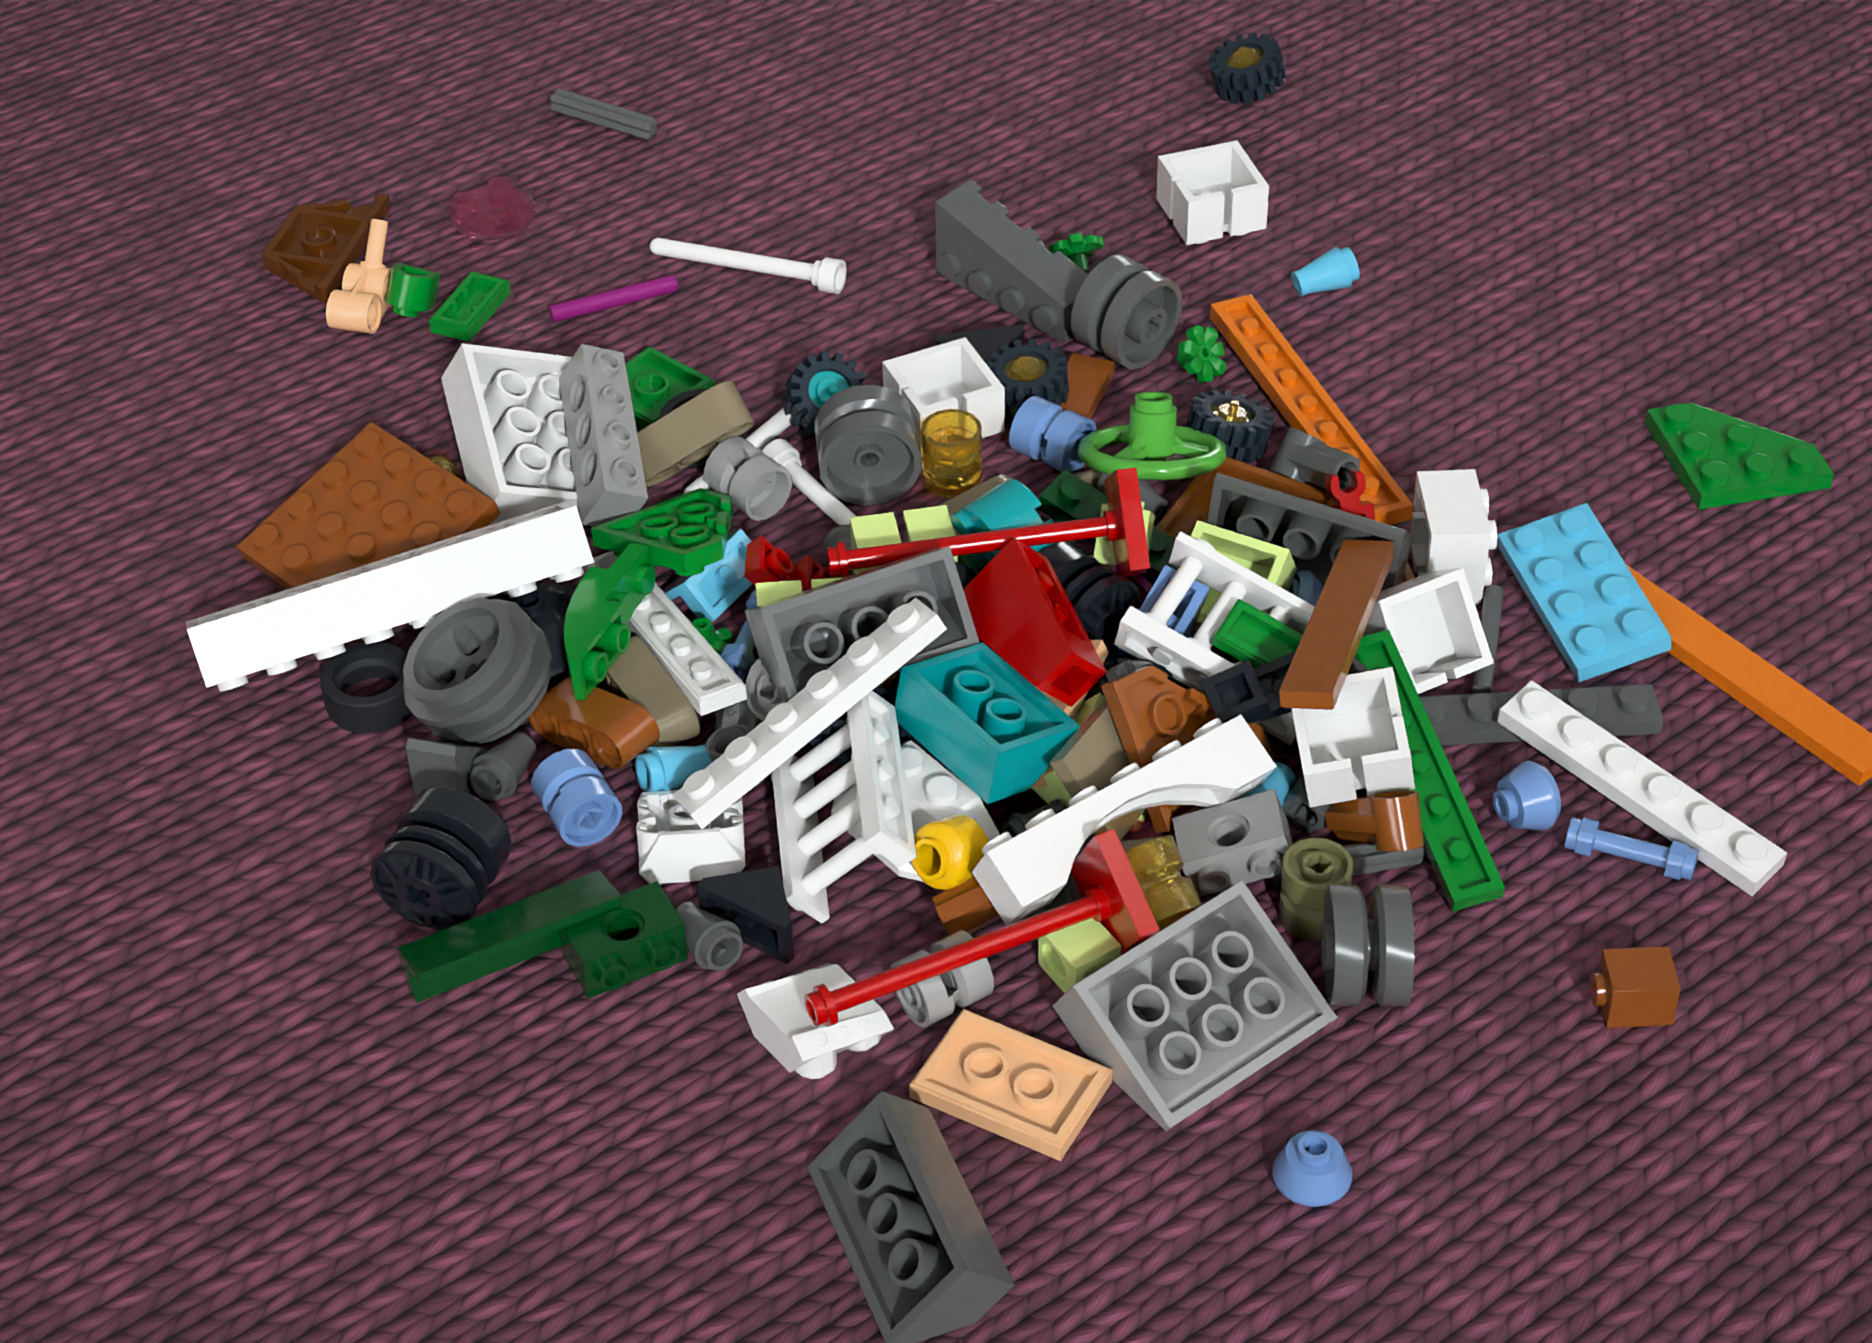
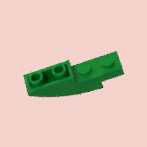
(598, 616)

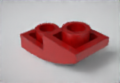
(773, 564)

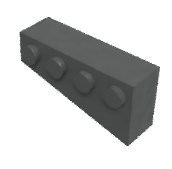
(1004, 263)

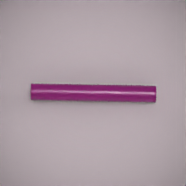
(613, 298)

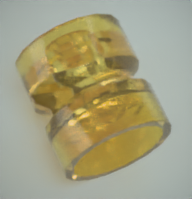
(951, 452)
(1157, 871)

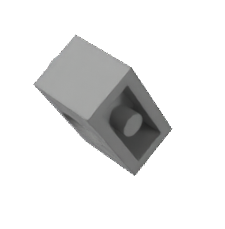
(1233, 842)

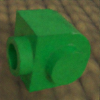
(411, 289)

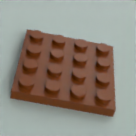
(364, 508)

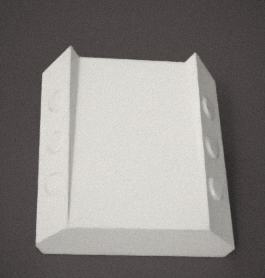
(680, 851)
(785, 1029)

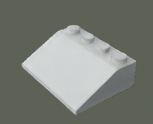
(511, 427)

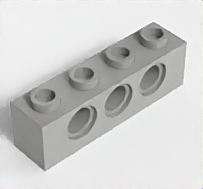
(602, 435)

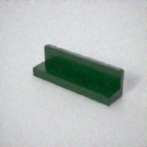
(502, 936)

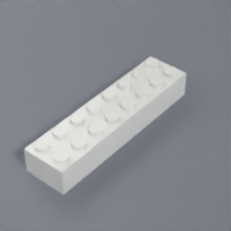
(387, 594)

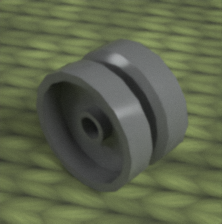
(1126, 311)
(867, 445)
(1377, 944)

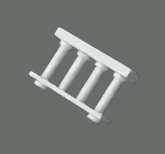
(1191, 658)
(879, 805)

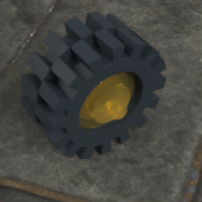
(1247, 68)
(1030, 372)
(1233, 420)

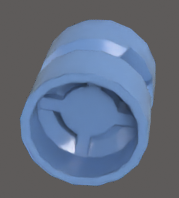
(1049, 433)
(576, 797)

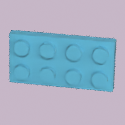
(1584, 592)

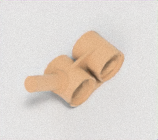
(364, 288)

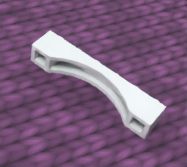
(1209, 771)

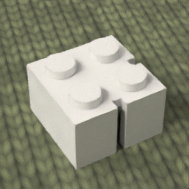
(1212, 192)
(945, 379)
(1453, 527)
(1433, 627)
(1355, 741)

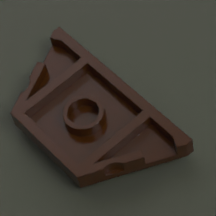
(320, 243)

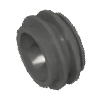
(477, 671)

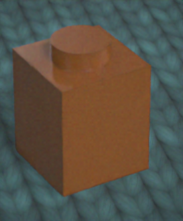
(1636, 987)

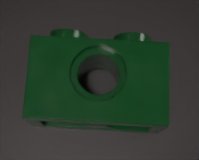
(625, 941)

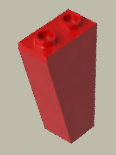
(1032, 624)

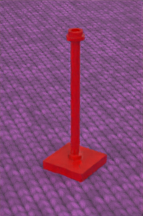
(1120, 523)
(1108, 896)

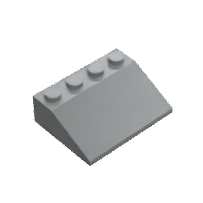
(1196, 1007)

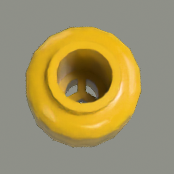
(948, 851)

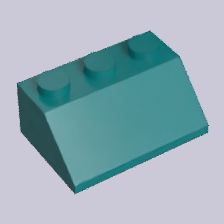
(982, 720)

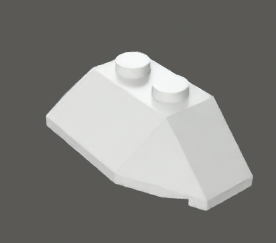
(931, 796)

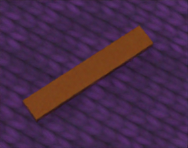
(1336, 625)

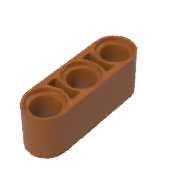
(602, 725)

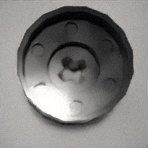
(1094, 591)
(441, 858)

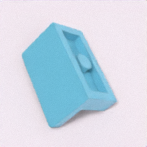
(718, 585)

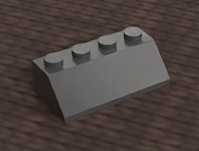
(1302, 526)
(820, 624)
(909, 1223)

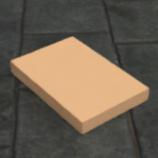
(1011, 1084)

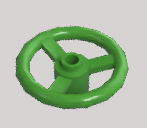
(1151, 439)

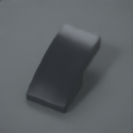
(1248, 690)

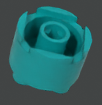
(1000, 508)

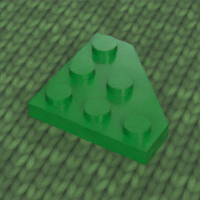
(1734, 460)
(679, 531)

